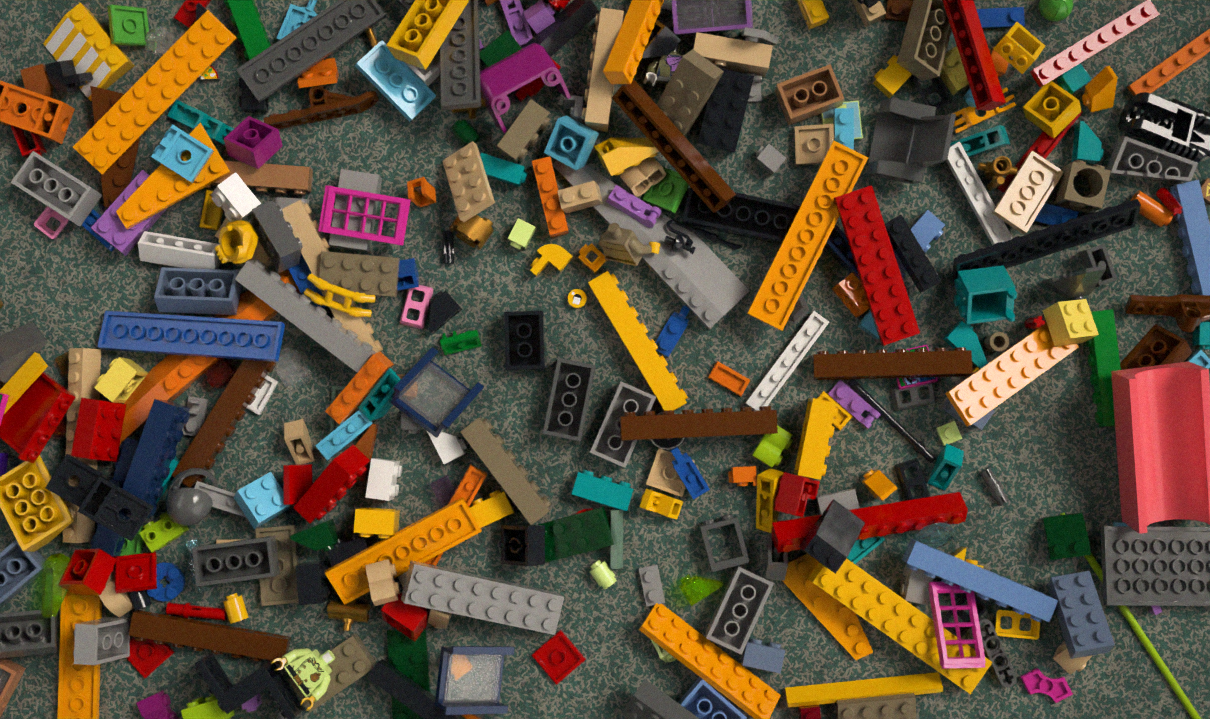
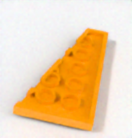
(166, 187)
(830, 612)

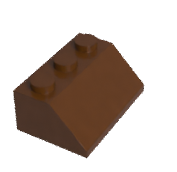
(1157, 348)

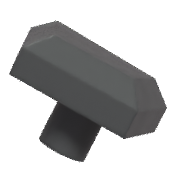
(800, 309)

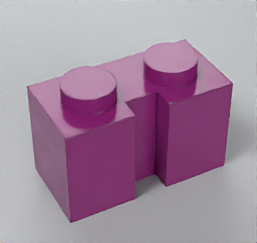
(156, 707)

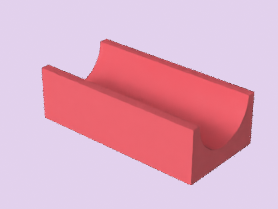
(1163, 443)

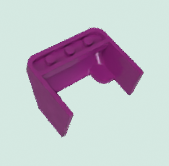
(514, 73)

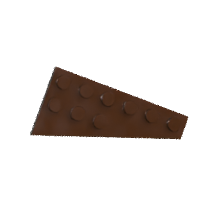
(121, 172)

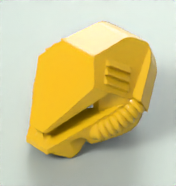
(242, 245)

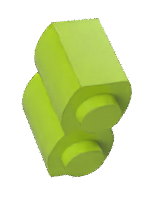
(771, 447)

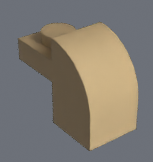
(117, 603)

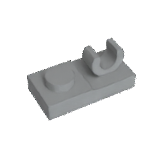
(197, 417)

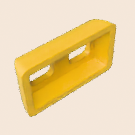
(1014, 631)

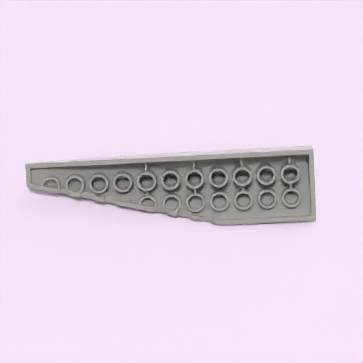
(696, 280)

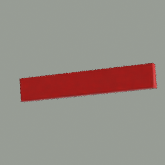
(1042, 146)

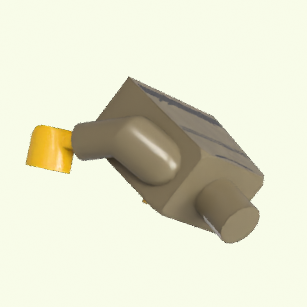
(623, 245)

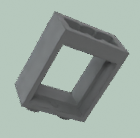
(728, 562)

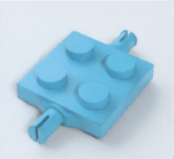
(296, 17)

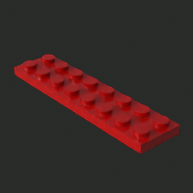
(877, 265)

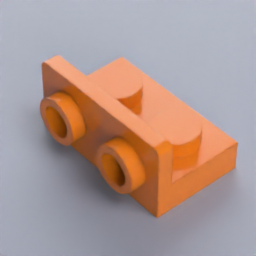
(320, 74)
(852, 294)

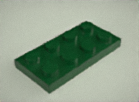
(576, 534)

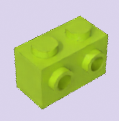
(161, 532)

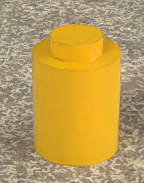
(235, 608)

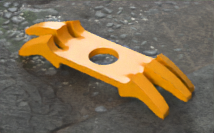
(972, 119)

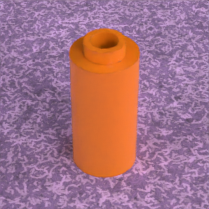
(1152, 209)

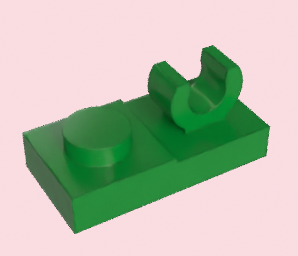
(460, 342)

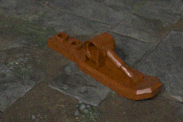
(328, 107)
(1187, 309)

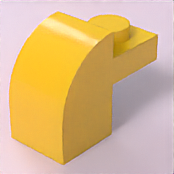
(551, 254)
(661, 503)

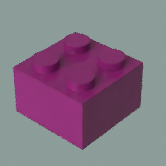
(253, 142)

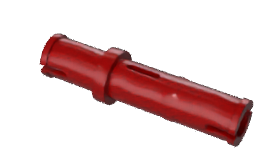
(188, 610)

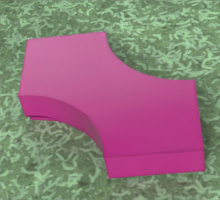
(1038, 683)

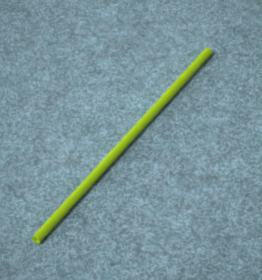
(1148, 645)

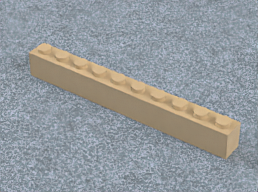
(307, 231)
(82, 378)

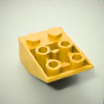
(622, 153)

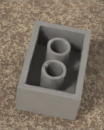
(101, 640)

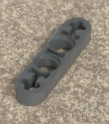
(997, 650)

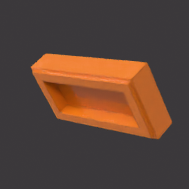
(729, 378)

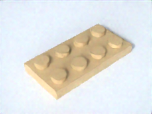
(468, 181)
(1027, 192)

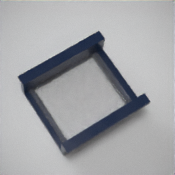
(432, 395)
(471, 679)

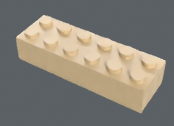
(600, 94)

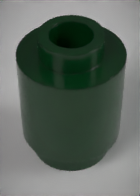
(464, 132)

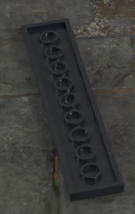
(1052, 239)

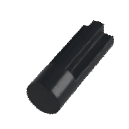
(448, 247)

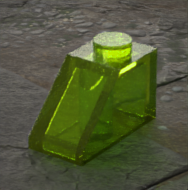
(698, 587)

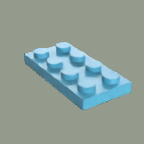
(395, 81)

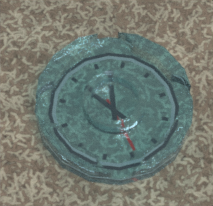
(935, 535)

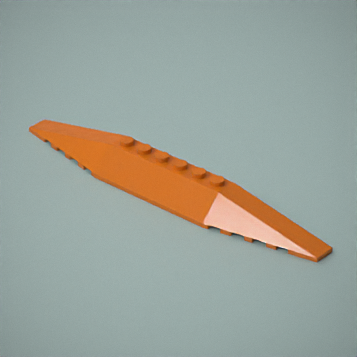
(178, 372)

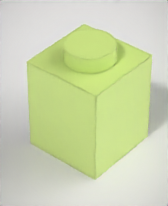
(521, 234)

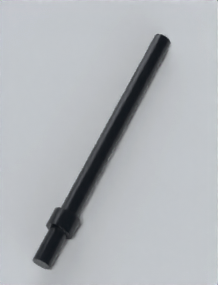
(918, 446)

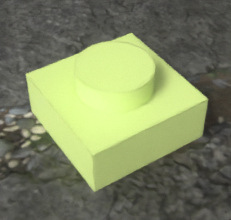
(949, 433)

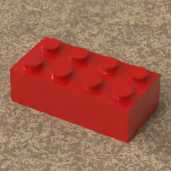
(332, 484)

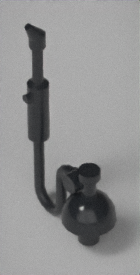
(678, 243)

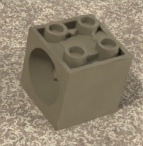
(1069, 198)

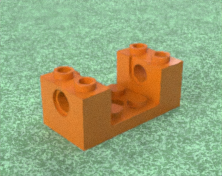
(42, 116)

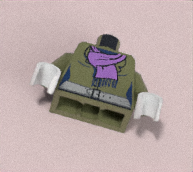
(662, 69)

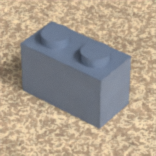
(763, 656)

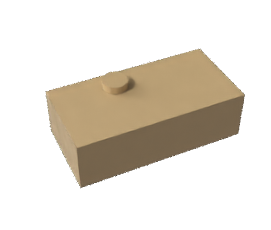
(734, 53)

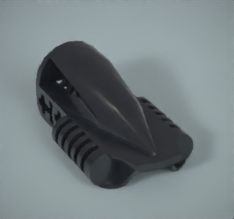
(1171, 125)

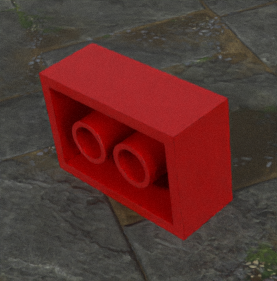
(98, 430)

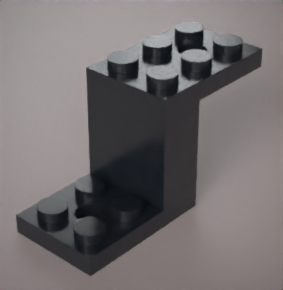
(99, 497)
(232, 696)

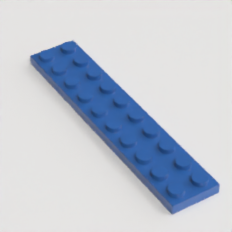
(191, 336)

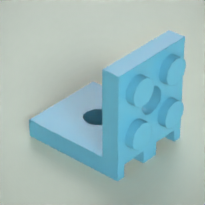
(171, 148)

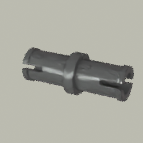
(994, 486)

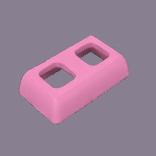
(41, 222)
(422, 306)

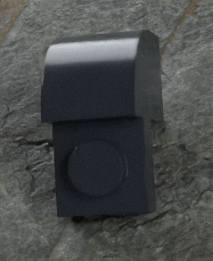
(64, 76)

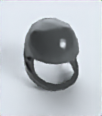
(188, 505)

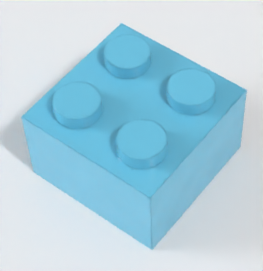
(571, 142)
(261, 500)

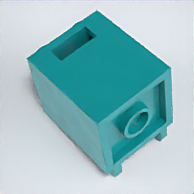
(985, 295)

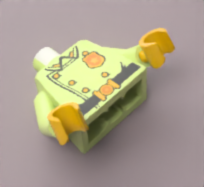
(308, 671)

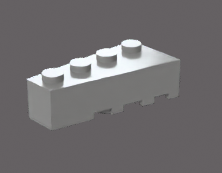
(1148, 162)

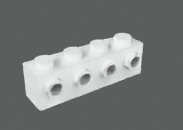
(177, 251)

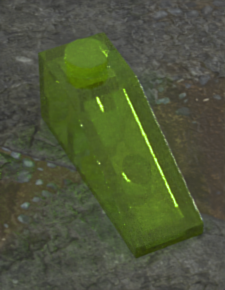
(52, 592)

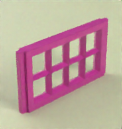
(328, 209)
(956, 662)

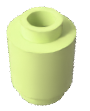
(602, 574)

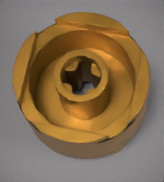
(473, 231)

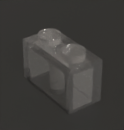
(291, 370)

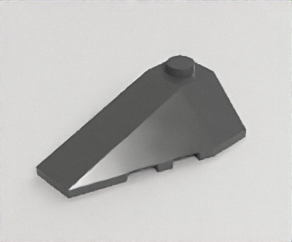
(1077, 283)

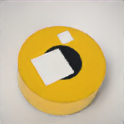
(577, 298)

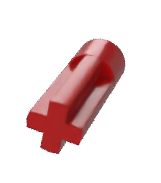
(1169, 201)
(1034, 322)

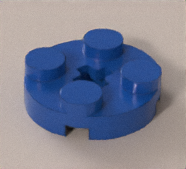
(176, 585)

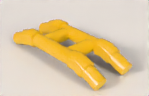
(349, 296)

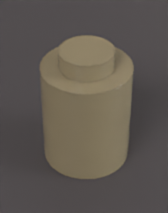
(996, 342)

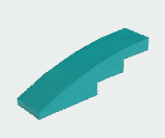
(192, 117)

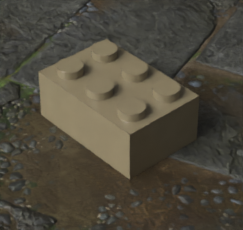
(524, 132)

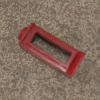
(23, 144)

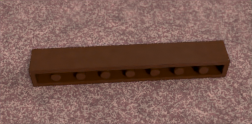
(673, 146)
(892, 364)
(223, 418)
(698, 424)
(208, 635)

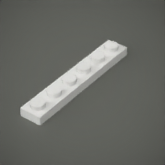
(976, 194)
(787, 361)

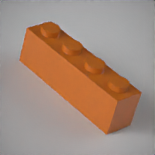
(549, 196)
(359, 387)

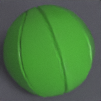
(1055, 9)

